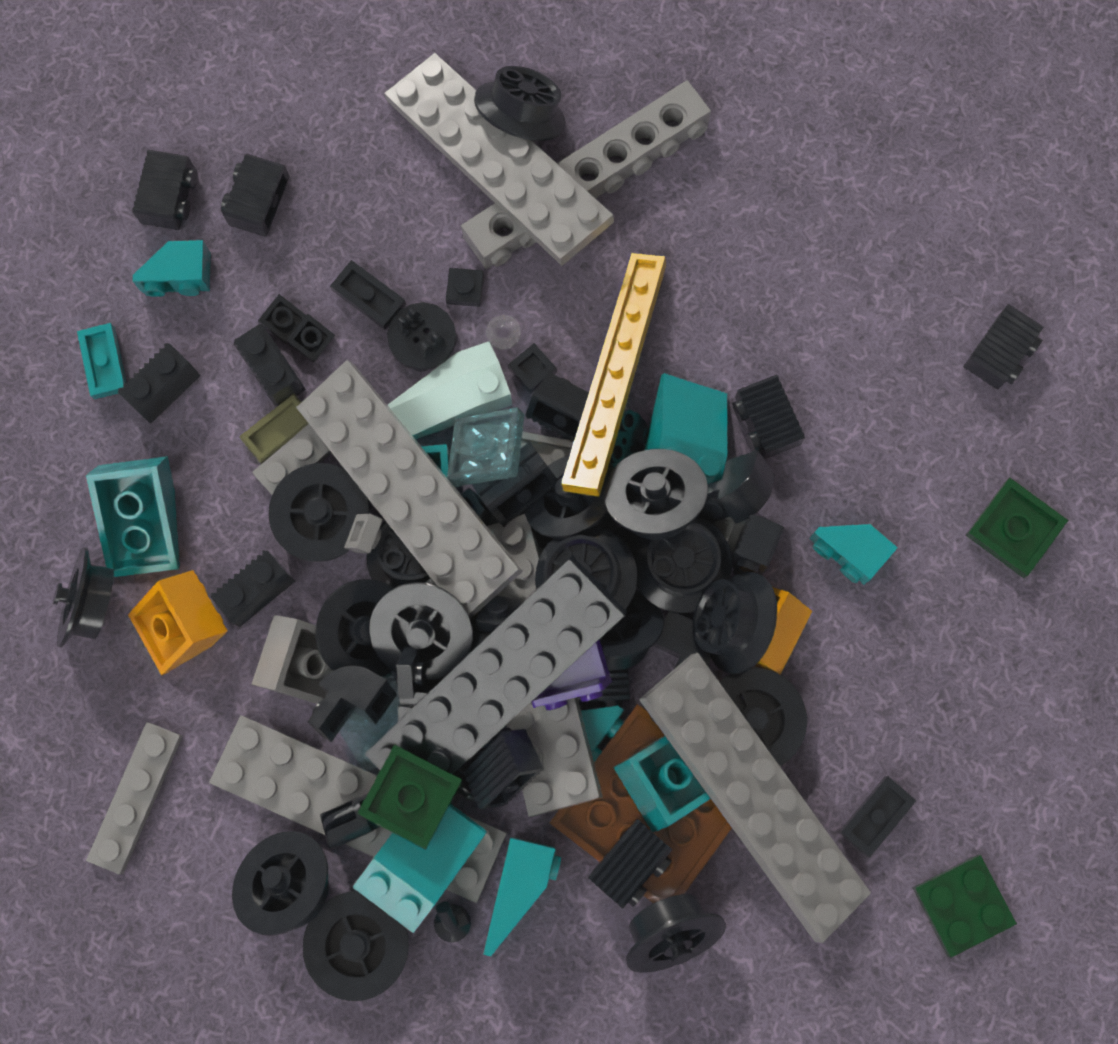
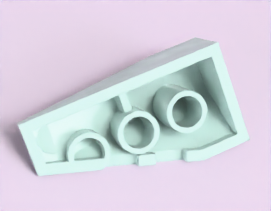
(458, 388)

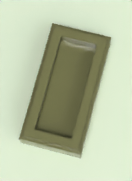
(274, 429)

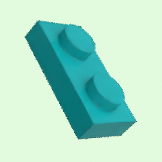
(101, 360)

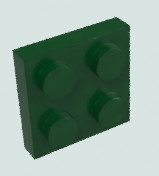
(1016, 527)
(409, 797)
(964, 906)

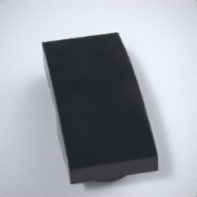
(296, 328)

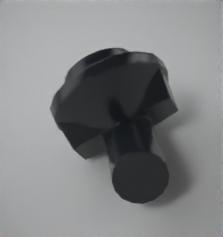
(451, 922)

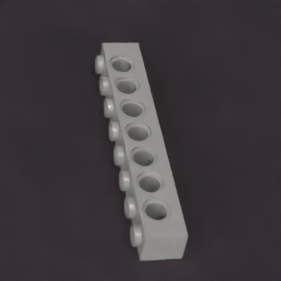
(679, 105)

